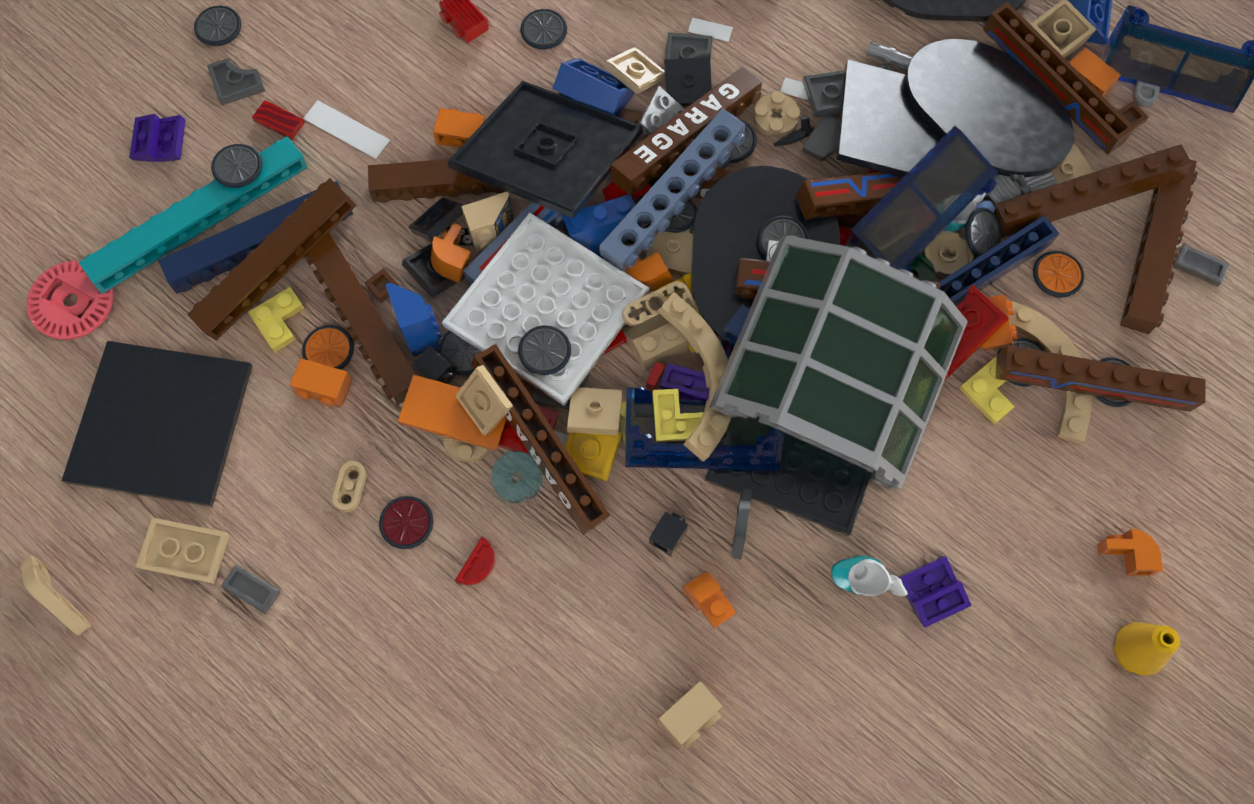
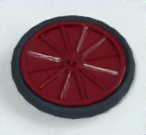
(406, 522)

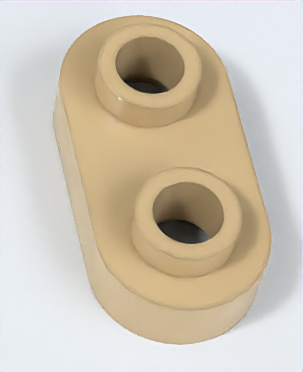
(349, 487)

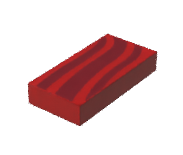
(278, 120)

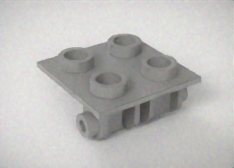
(659, 111)

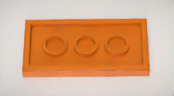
(436, 410)

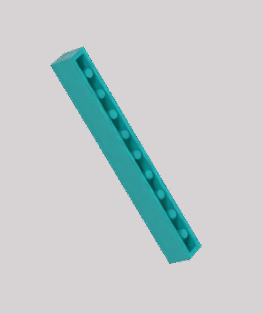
(188, 219)

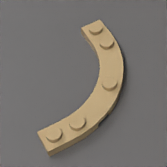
(704, 341)
(1076, 406)

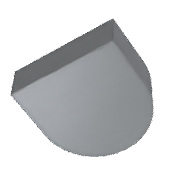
(1145, 94)

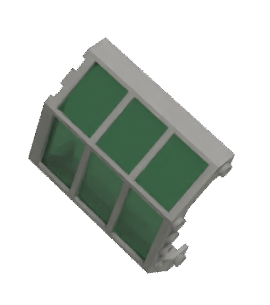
(843, 355)

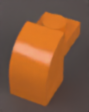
(447, 256)
(651, 272)
(1139, 550)
(707, 596)

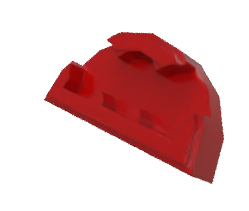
(478, 565)

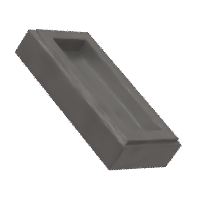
(1201, 265)
(250, 589)

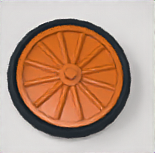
(1058, 274)
(328, 346)

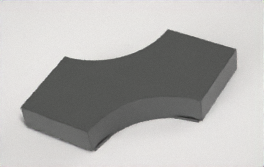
(741, 523)

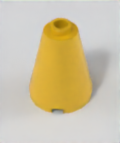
(1145, 647)

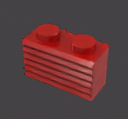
(464, 18)

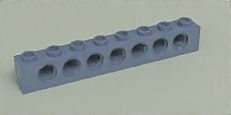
(722, 126)

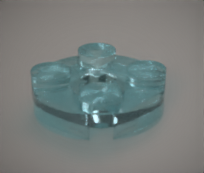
(521, 490)

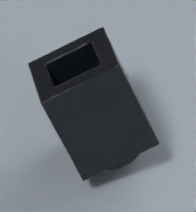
(436, 365)
(668, 533)

